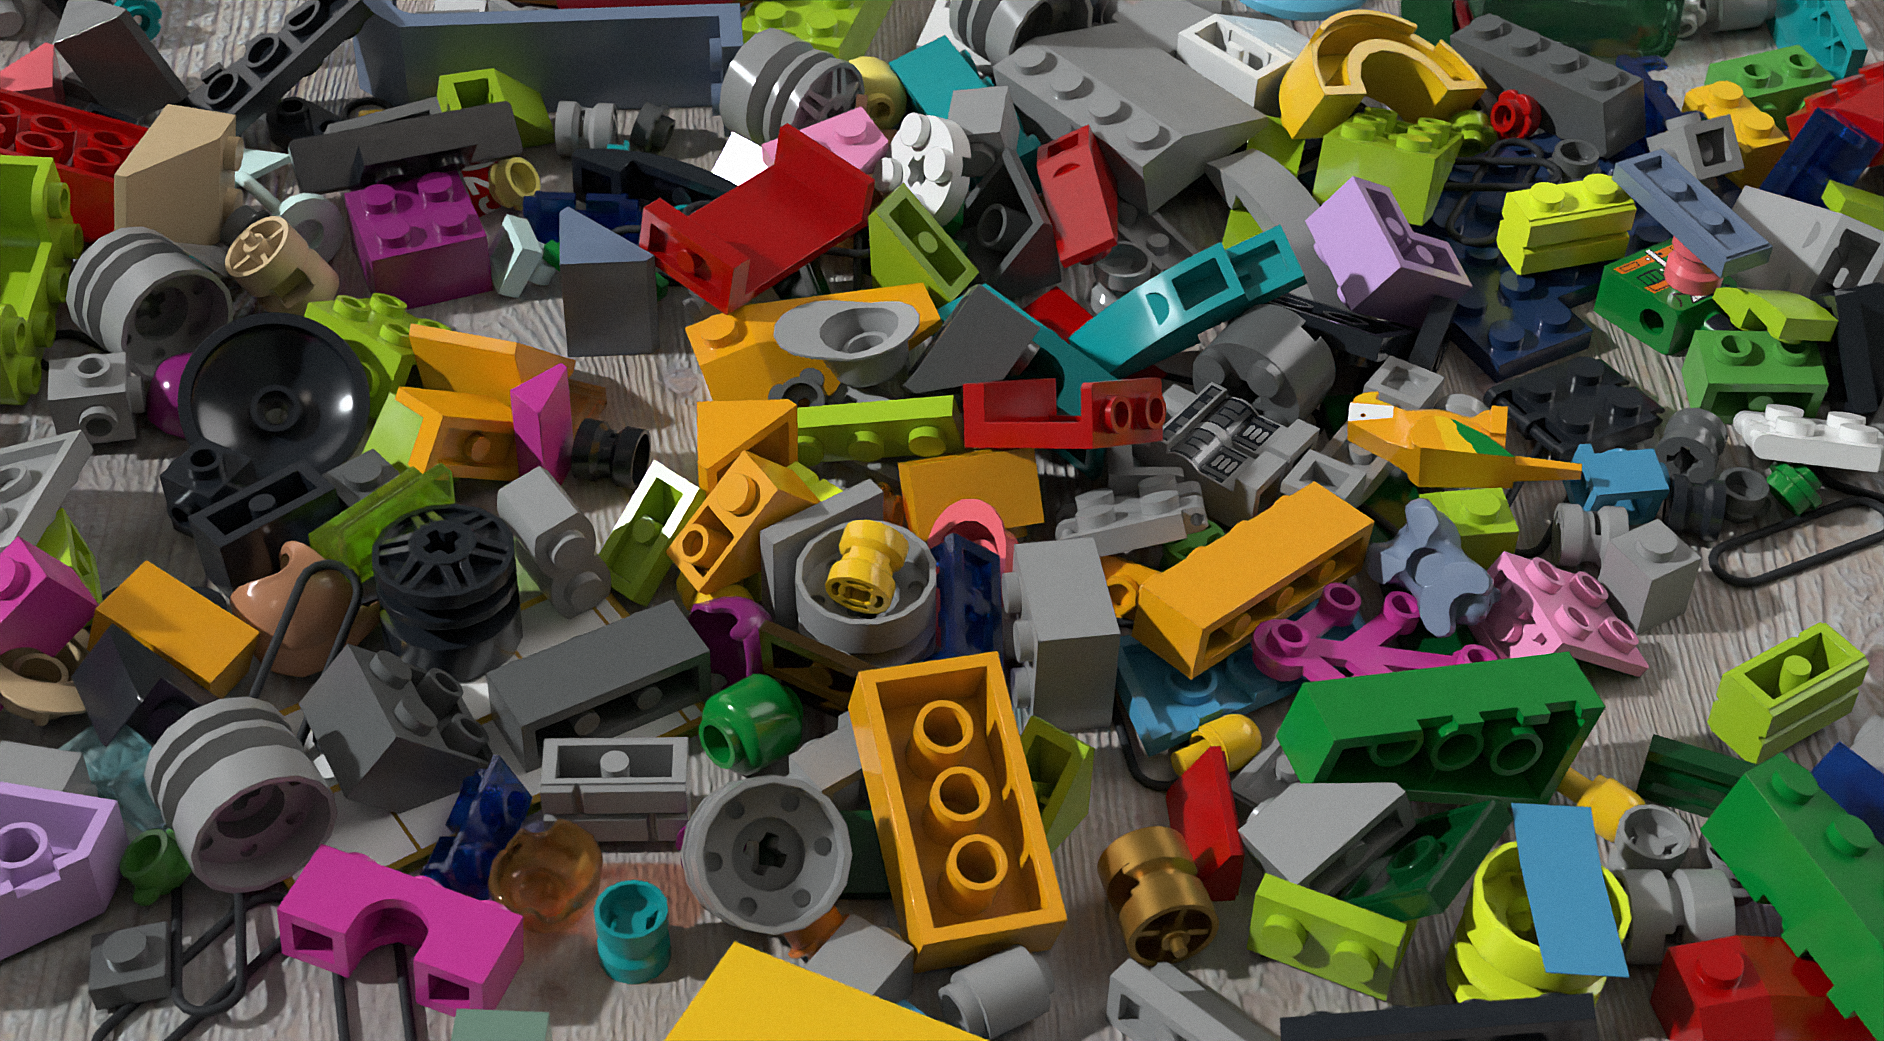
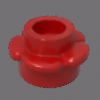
(1515, 115)

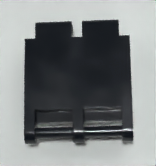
(1579, 405)

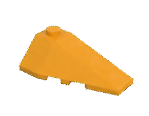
(745, 360)

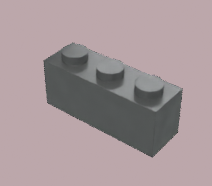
(600, 682)

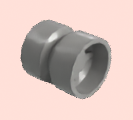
(1675, 911)

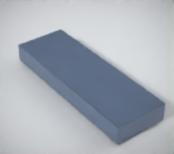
(1692, 213)

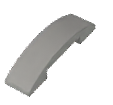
(1274, 199)
(1349, 469)

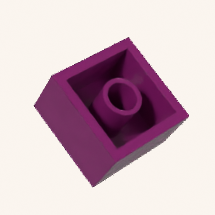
(419, 240)

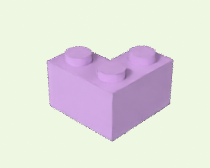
(1379, 259)

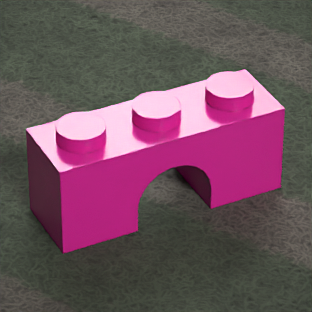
(40, 600)
(352, 905)

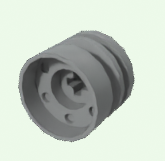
(1002, 26)
(783, 82)
(145, 298)
(885, 639)
(240, 794)
(802, 832)

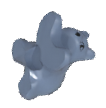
(1435, 569)

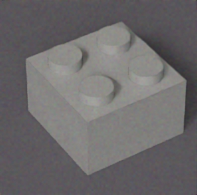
(1061, 634)

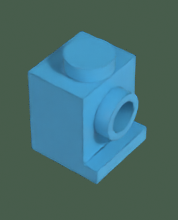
(1620, 479)

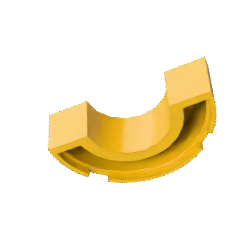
(1376, 58)

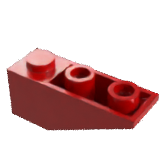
(1079, 197)

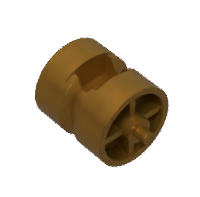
(1157, 896)

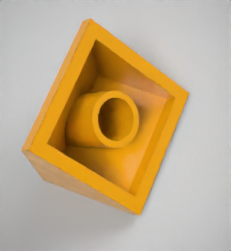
(477, 363)
(755, 426)

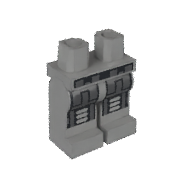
(1227, 450)

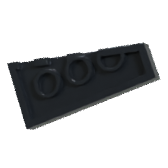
(278, 60)
(1538, 1018)

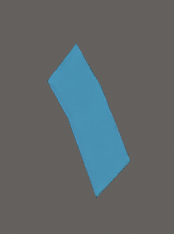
(1567, 890)

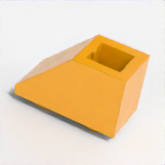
(724, 533)

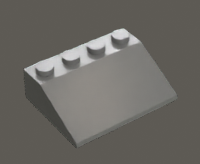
(1143, 106)

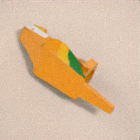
(1447, 447)

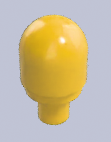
(1235, 735)
(1605, 796)

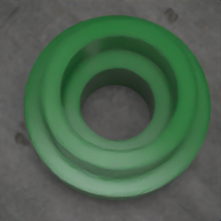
(1794, 486)

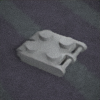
(1135, 519)

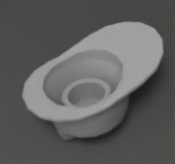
(854, 339)

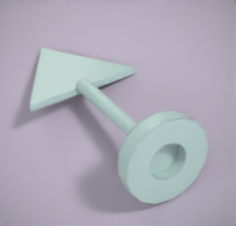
(308, 213)

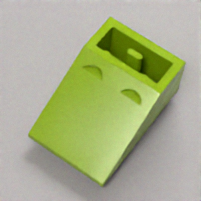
(1392, 153)

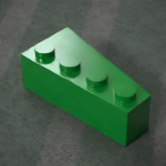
(1447, 729)
(1817, 871)

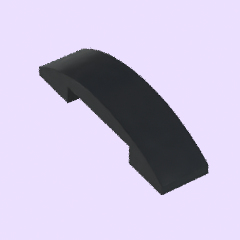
(643, 177)

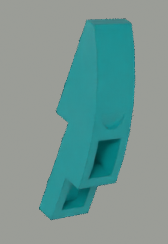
(1187, 300)

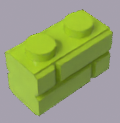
(1787, 693)

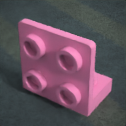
(1555, 613)

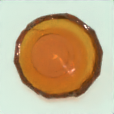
(548, 876)

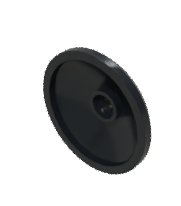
(271, 365)

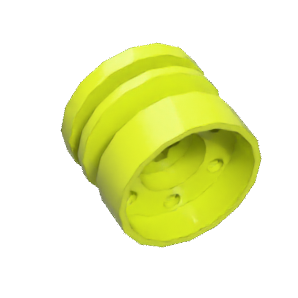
(1497, 943)

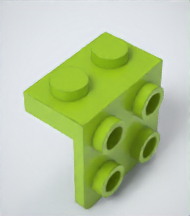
(377, 334)
(1328, 936)

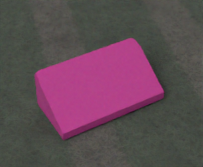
(543, 423)

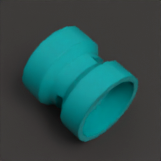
(632, 931)

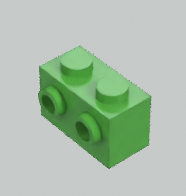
(1774, 80)
(1750, 370)

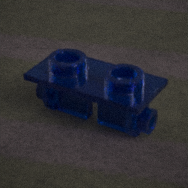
(605, 209)
(486, 819)

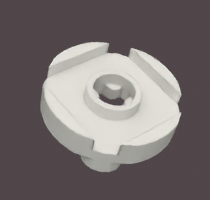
(931, 149)

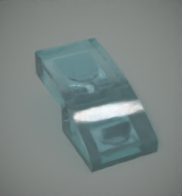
(120, 774)

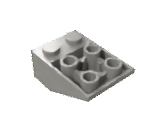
(1811, 246)

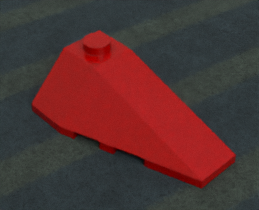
(1747, 993)

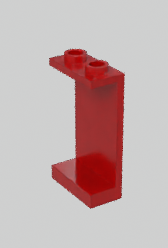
(761, 226)

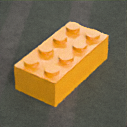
(955, 810)

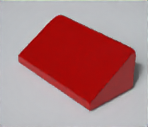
(1205, 814)

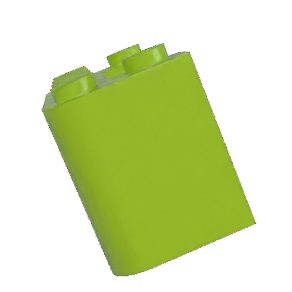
(35, 265)

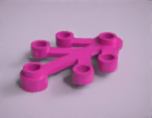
(1295, 648)

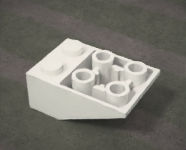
(1242, 56)

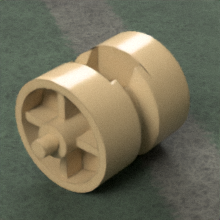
(279, 267)

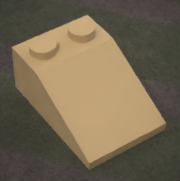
(181, 176)

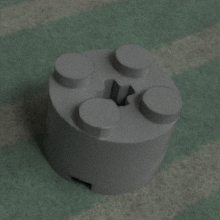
(1268, 364)

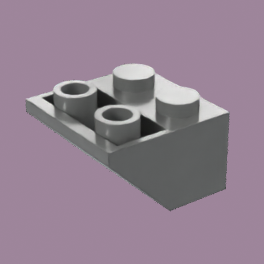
(394, 730)

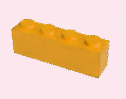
(1250, 576)

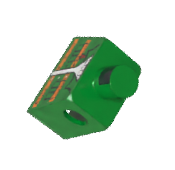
(1648, 308)

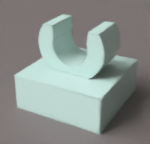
(517, 258)

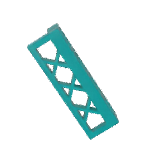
(1823, 31)

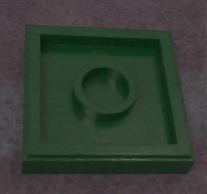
(1429, 862)

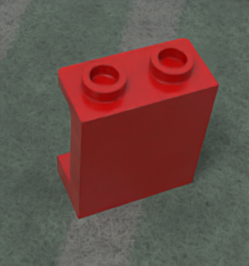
(1026, 416)

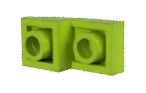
(1781, 313)

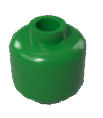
(751, 724)

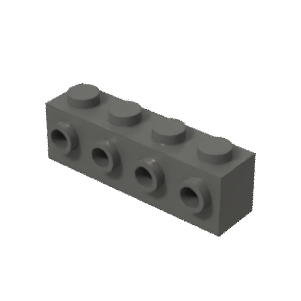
(1574, 91)

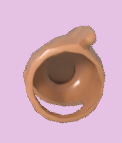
(315, 617)

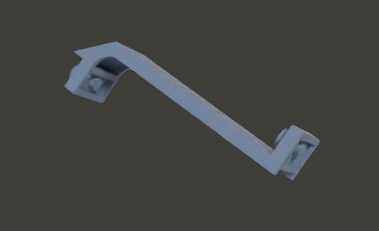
(565, 54)

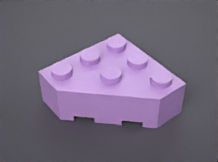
(55, 862)

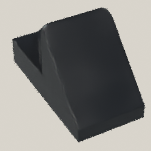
(134, 687)

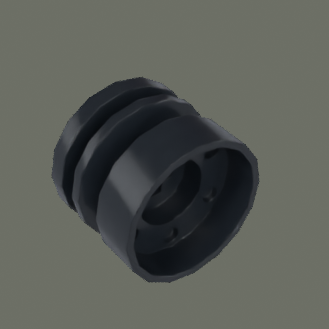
(448, 589)

